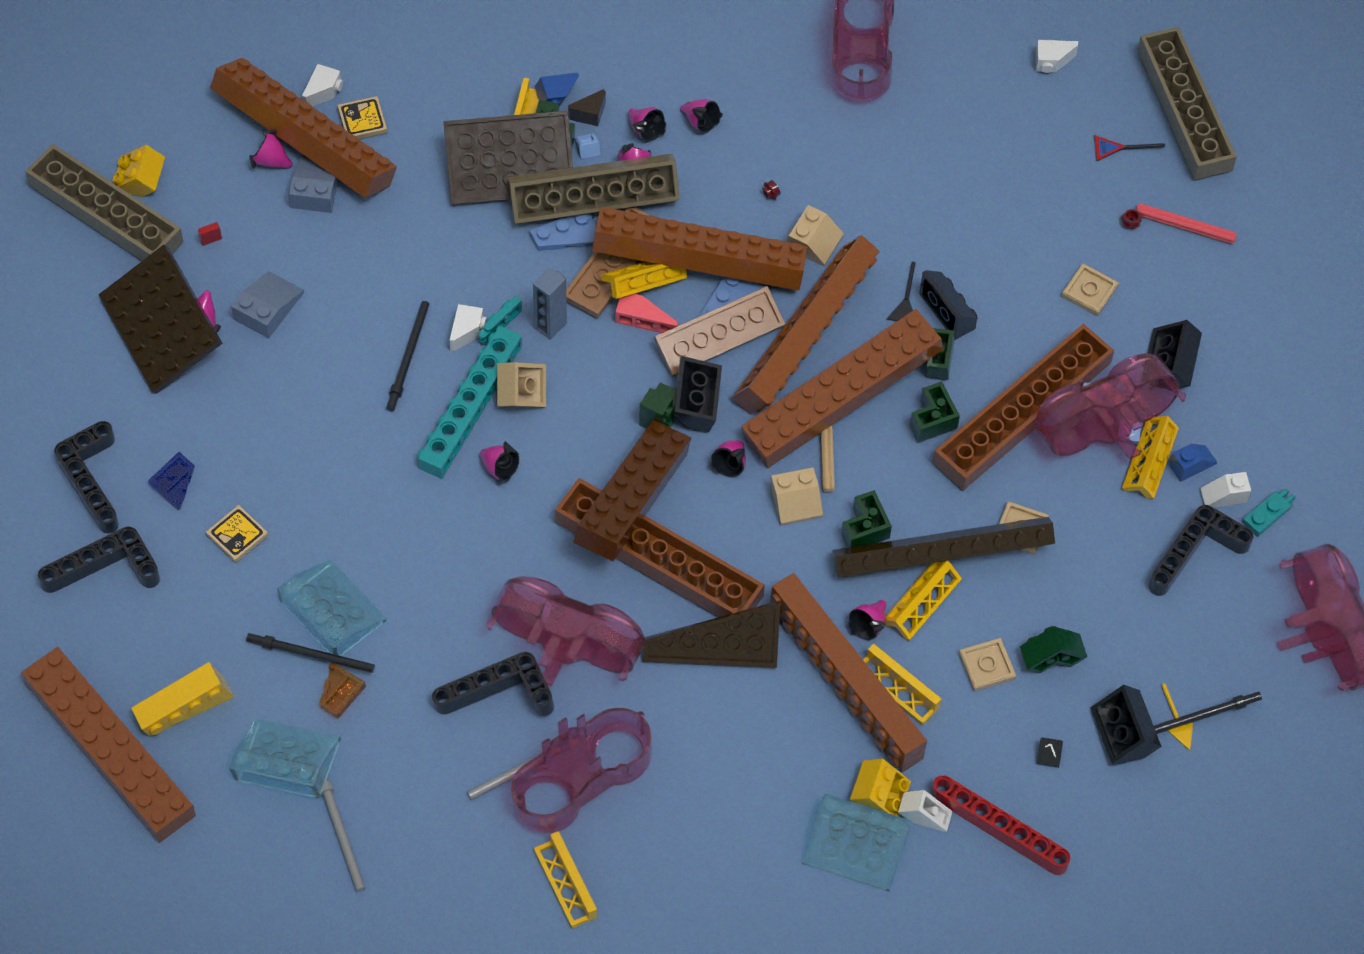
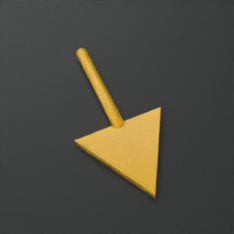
(1182, 733)

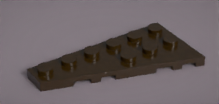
(733, 639)

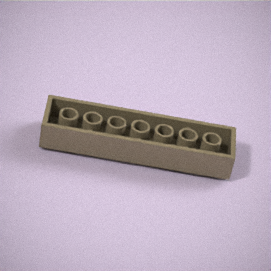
(1186, 103)
(593, 186)
(102, 204)

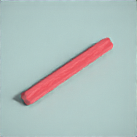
(1186, 223)

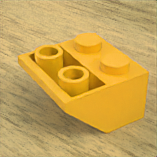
(139, 171)
(880, 786)

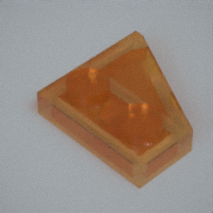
(340, 690)

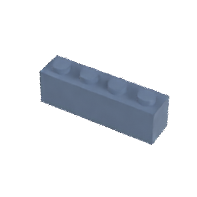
(550, 303)

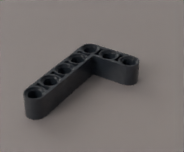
(83, 477)
(1190, 543)
(101, 560)
(496, 684)

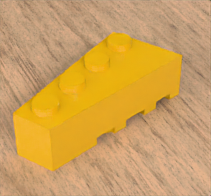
(182, 700)

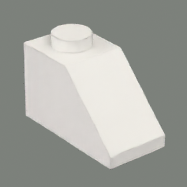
(1054, 54)
(322, 85)
(466, 326)
(1227, 490)
(925, 810)

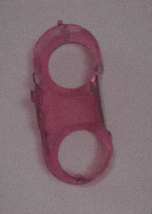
(861, 46)
(1108, 407)
(1333, 612)
(567, 627)
(573, 765)

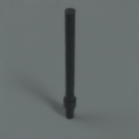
(396, 389)
(270, 642)
(1238, 702)

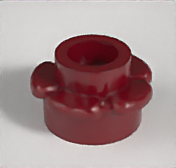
(771, 190)
(1134, 215)

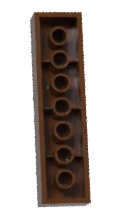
(632, 490)

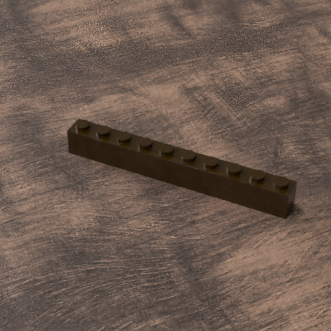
(943, 546)

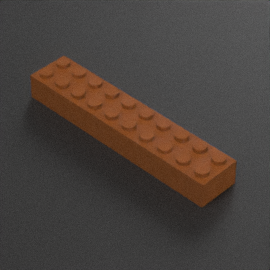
(303, 127)
(699, 248)
(805, 325)
(842, 388)
(1014, 411)
(671, 559)
(848, 674)
(108, 744)

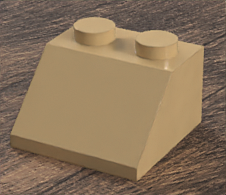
(818, 233)
(521, 385)
(796, 496)

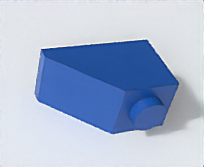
(555, 87)
(1191, 461)

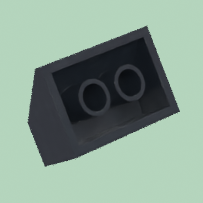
(947, 303)
(1178, 348)
(697, 393)
(1125, 725)

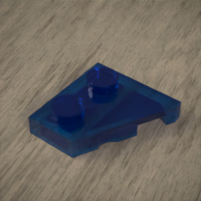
(173, 479)

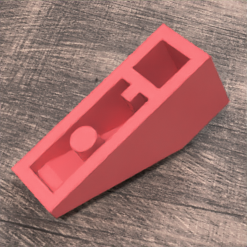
(641, 313)

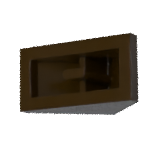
(588, 109)

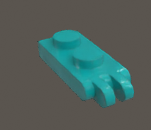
(503, 317)
(1268, 512)

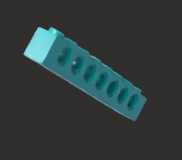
(439, 463)

